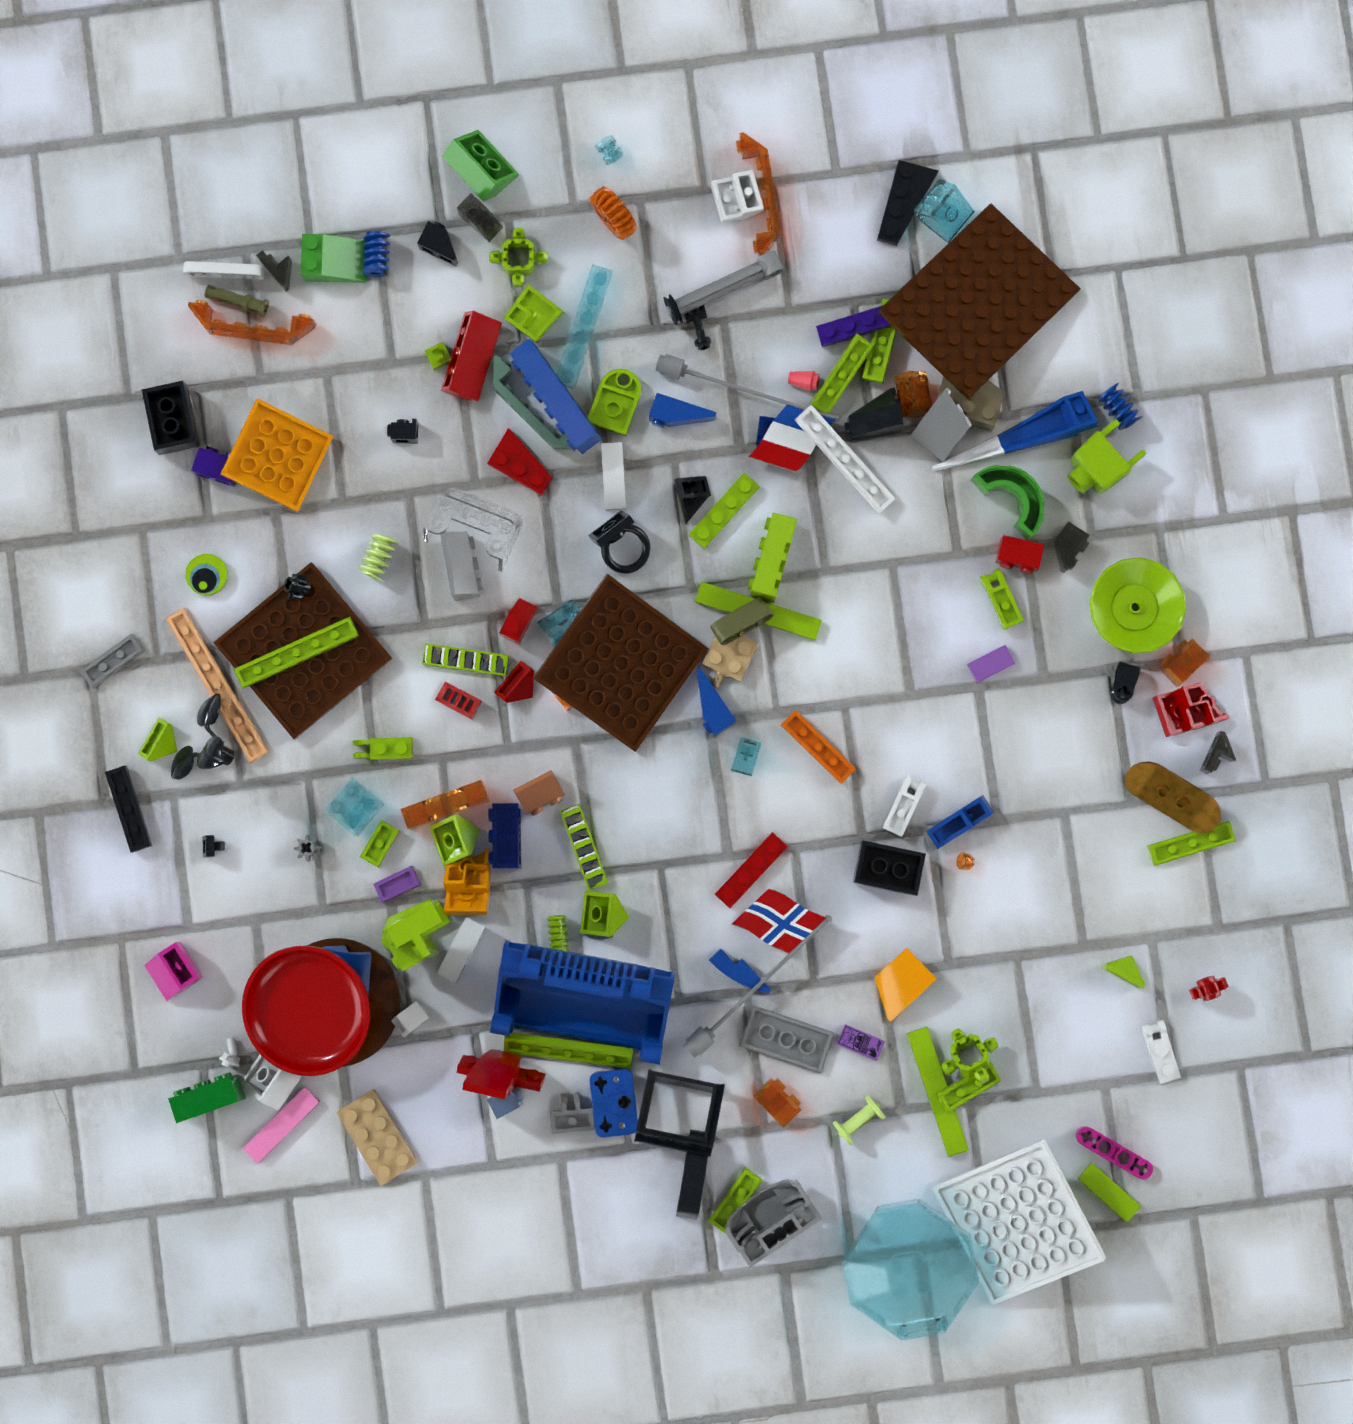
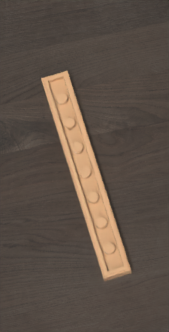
(217, 683)

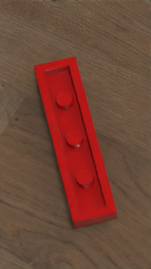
(751, 870)

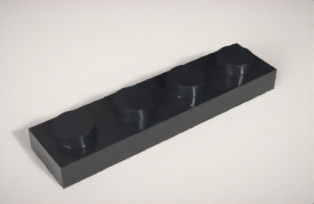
(128, 809)

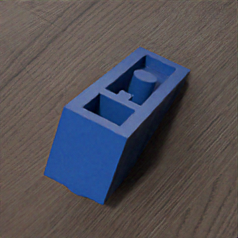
(674, 412)
(714, 711)

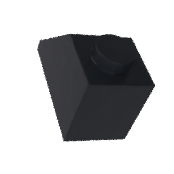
(437, 242)

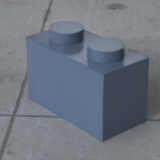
(502, 1107)

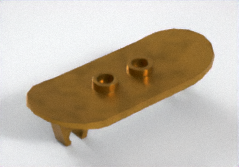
(1173, 796)

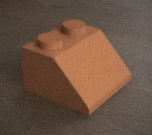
(539, 792)

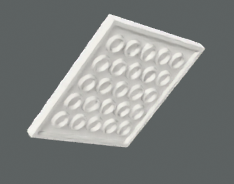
(1020, 1221)

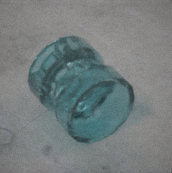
(610, 151)

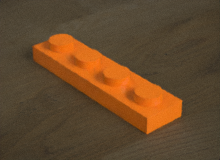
(818, 747)

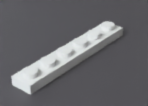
(844, 459)

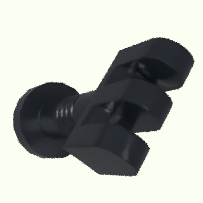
(702, 341)

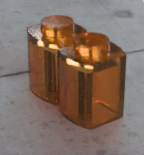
(1184, 662)
(777, 1102)

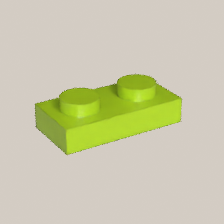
(379, 843)

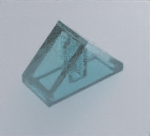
(746, 756)

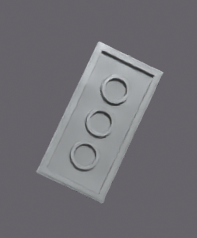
(786, 1039)

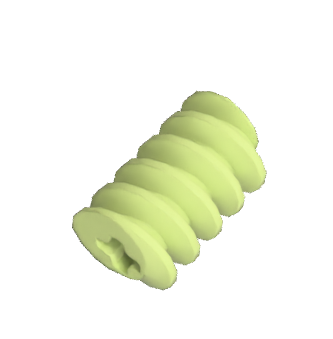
(377, 556)

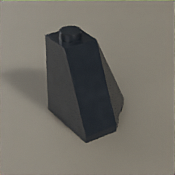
(876, 418)

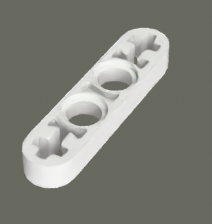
(224, 270)

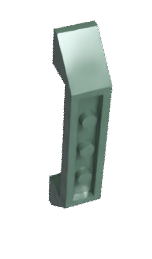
(501, 373)

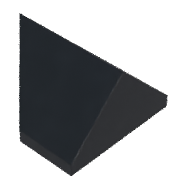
(691, 494)

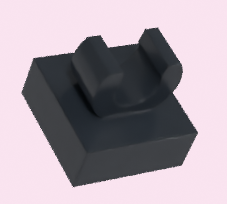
(210, 846)

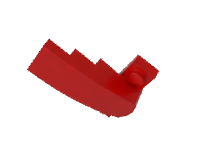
(497, 1074)

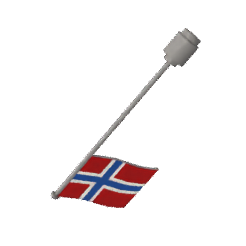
(779, 924)

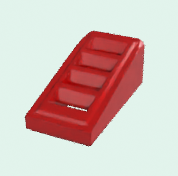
(474, 707)

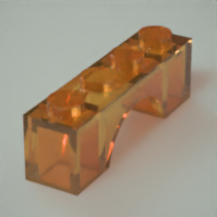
(445, 804)

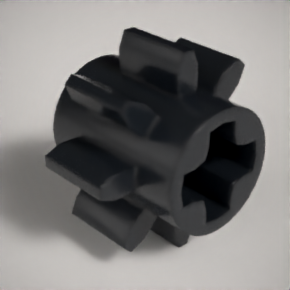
(297, 586)

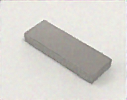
(112, 661)

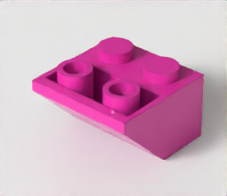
(173, 970)

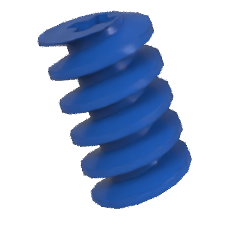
(375, 253)
(1119, 407)

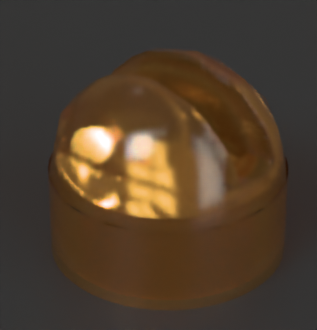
(965, 861)

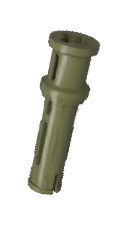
(246, 303)

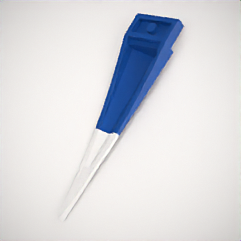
(1054, 423)

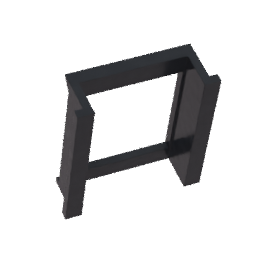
(675, 1141)

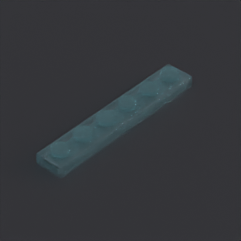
(583, 325)

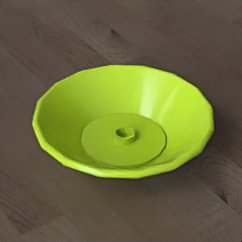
(1158, 600)

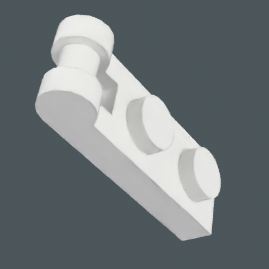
(903, 806)
(1161, 1052)

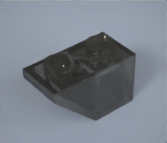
(479, 217)
(1068, 545)

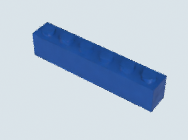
(555, 396)

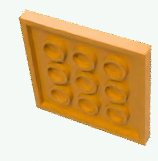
(276, 455)

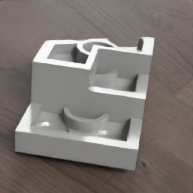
(942, 426)

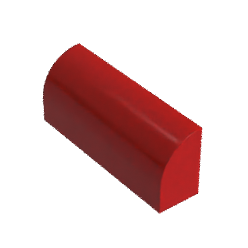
(471, 356)

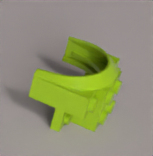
(409, 931)

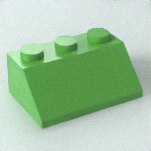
(479, 165)

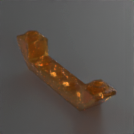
(751, 149)
(299, 327)

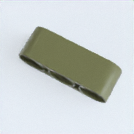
(741, 621)

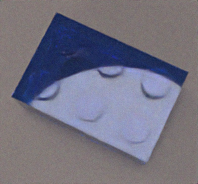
(505, 836)

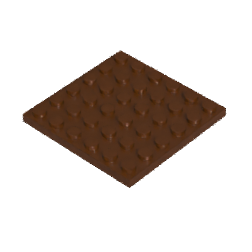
(620, 662)
(315, 686)

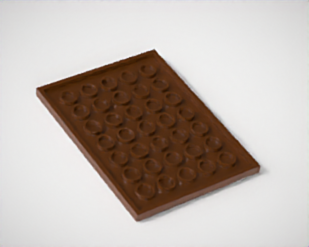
(979, 301)

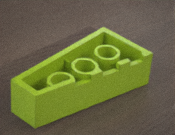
(773, 556)

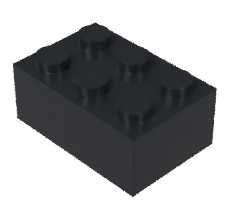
(170, 417)
(889, 868)

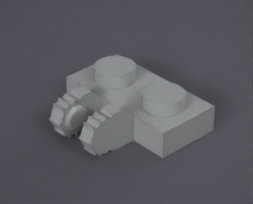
(572, 1120)

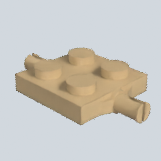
(730, 659)

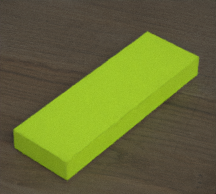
(966, 1089)
(740, 1192)
(1109, 1192)

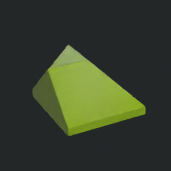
(454, 838)
(602, 914)

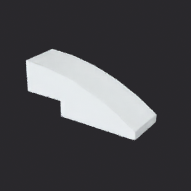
(613, 476)
(461, 949)

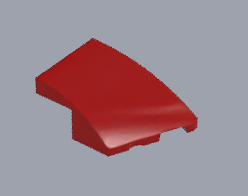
(1187, 709)

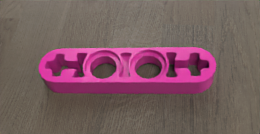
(1115, 1150)

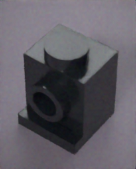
(403, 431)

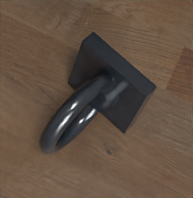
(614, 530)

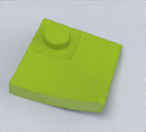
(533, 314)

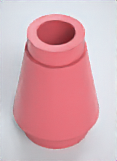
(804, 379)

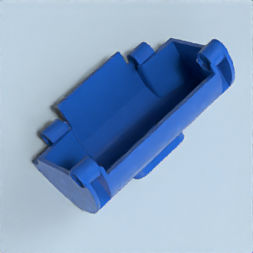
(582, 998)

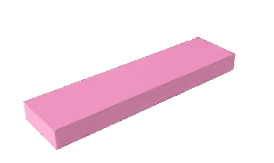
(281, 1125)

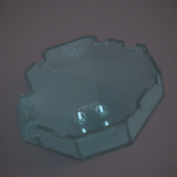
(910, 1269)

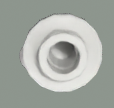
(230, 1059)

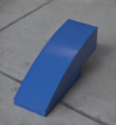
(960, 821)
(738, 972)

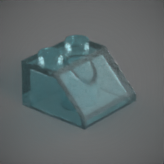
(944, 210)

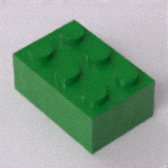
(206, 1097)

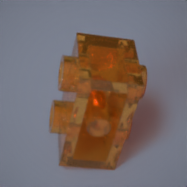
(913, 393)

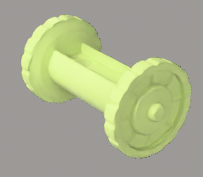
(859, 1119)

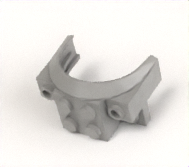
(771, 1220)

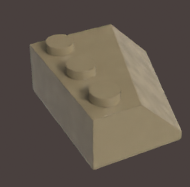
(981, 408)

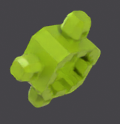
(519, 242)
(978, 1068)

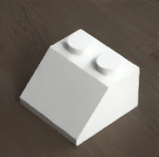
(269, 1083)

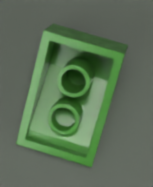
(332, 259)

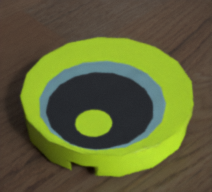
(206, 574)

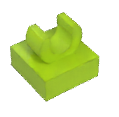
(438, 355)

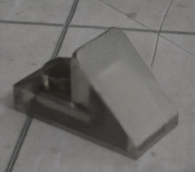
(280, 272)
(1219, 748)

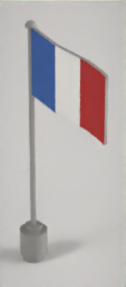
(784, 442)

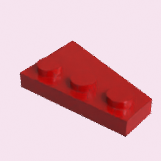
(519, 464)

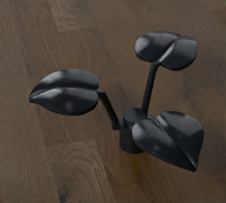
(214, 752)

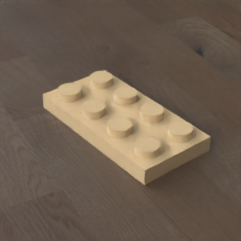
(377, 1137)

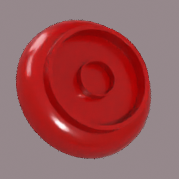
(306, 1010)

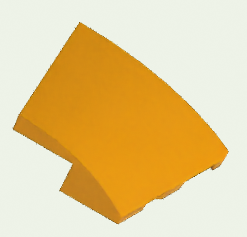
(468, 886)
(902, 982)

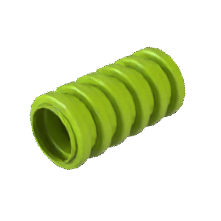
(558, 932)

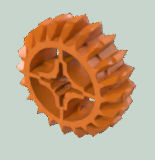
(613, 213)

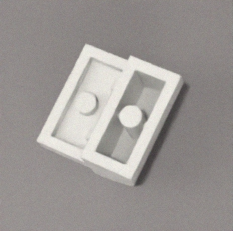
(737, 196)

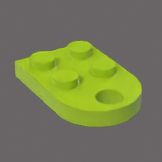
(615, 403)

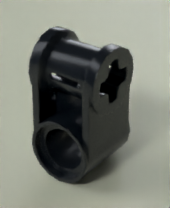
(1126, 679)

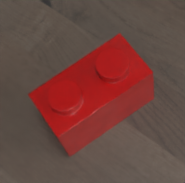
(1019, 554)

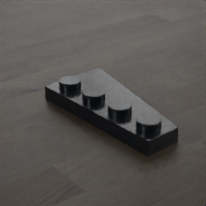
(907, 191)

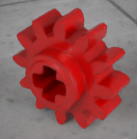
(1208, 988)

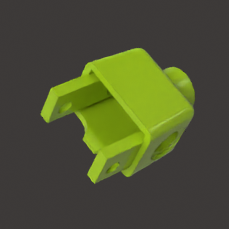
(1099, 463)

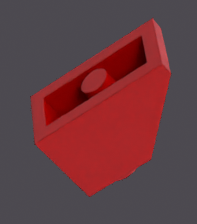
(518, 621)

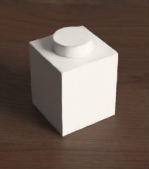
(410, 1019)

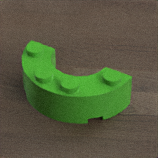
(1020, 486)

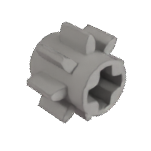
(313, 847)

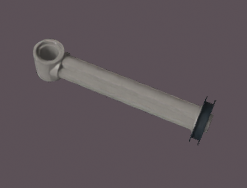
(767, 266)

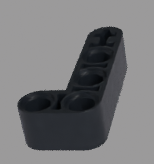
(692, 1182)

